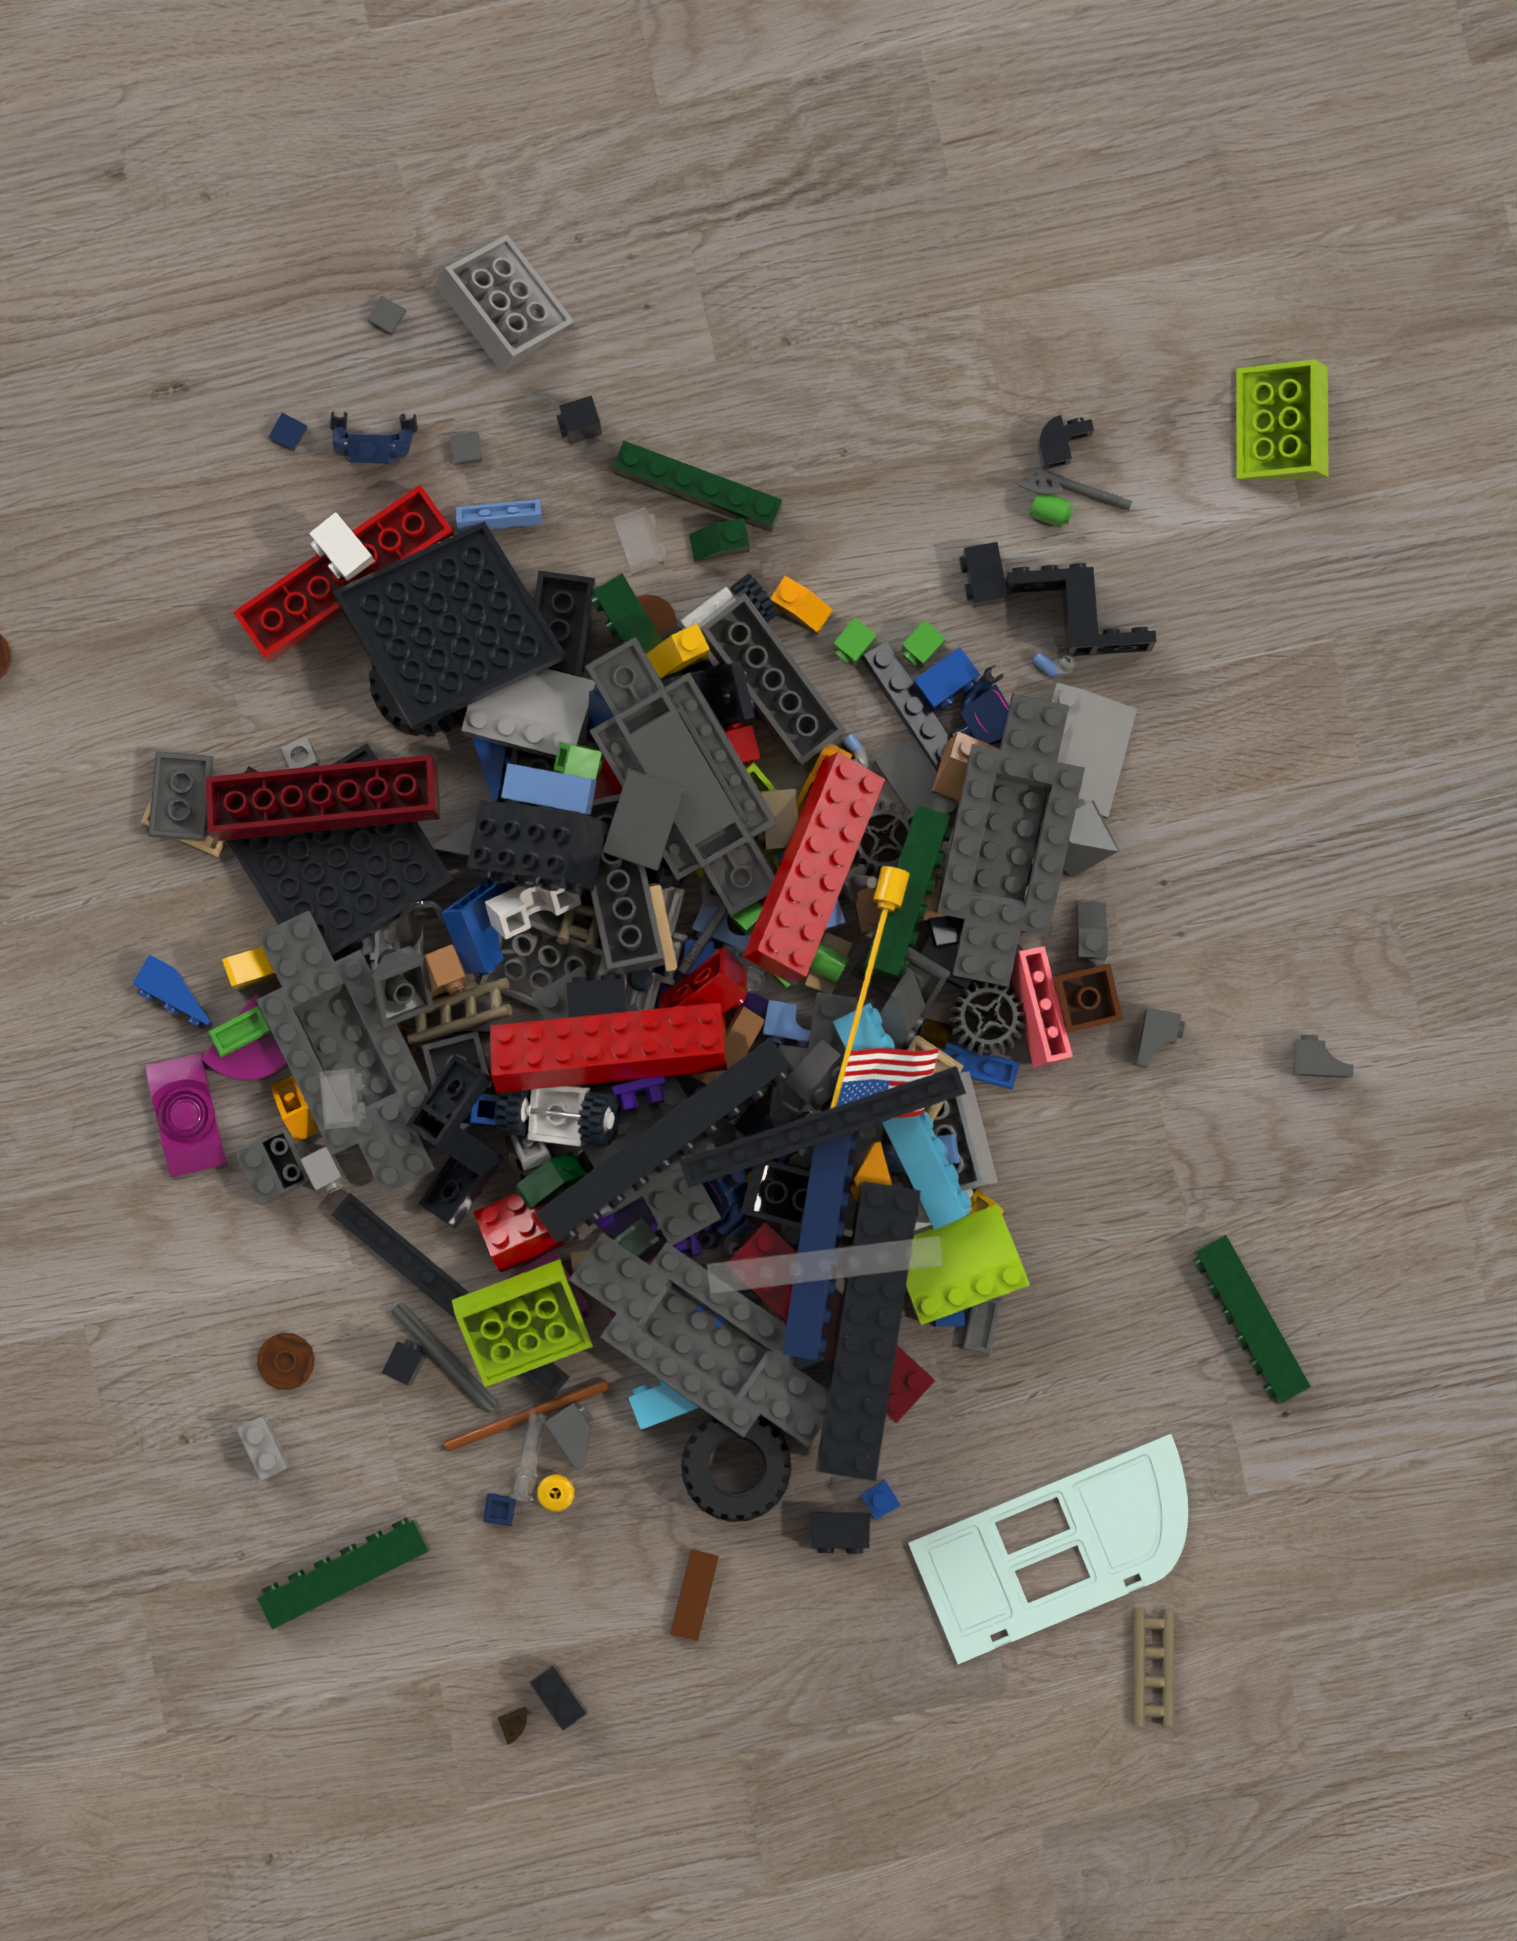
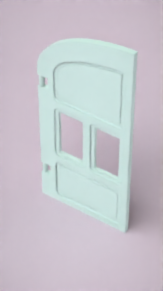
(1121, 1516)

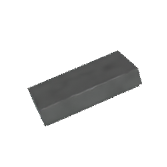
(982, 1326)

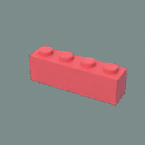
(1043, 1019)

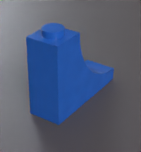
(472, 931)

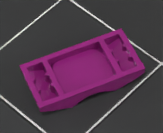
(186, 1115)

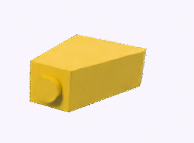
(679, 651)
(248, 969)

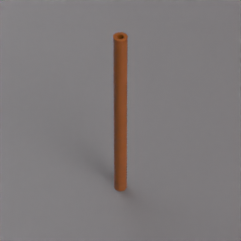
(523, 1416)

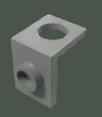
(311, 758)

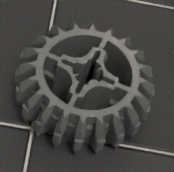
(897, 818)
(998, 1025)

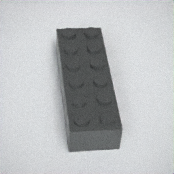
(775, 682)
(623, 906)

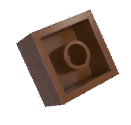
(1087, 997)

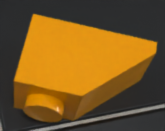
(801, 604)
(294, 1109)
(871, 1169)

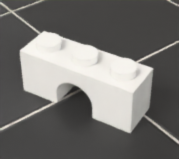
(511, 909)

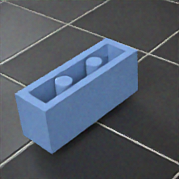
(548, 789)

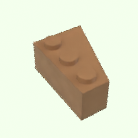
(445, 972)

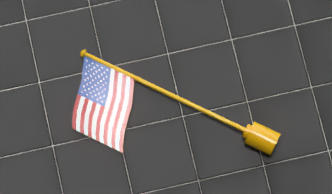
(880, 1068)

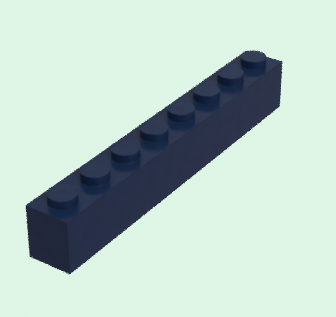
(819, 1232)

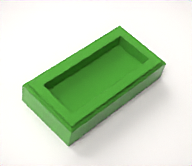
(239, 1031)

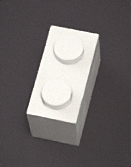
(341, 547)

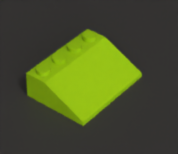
(1282, 421)
(977, 1266)
(522, 1323)

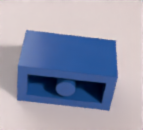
(947, 679)

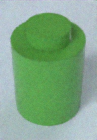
(1051, 509)
(828, 963)

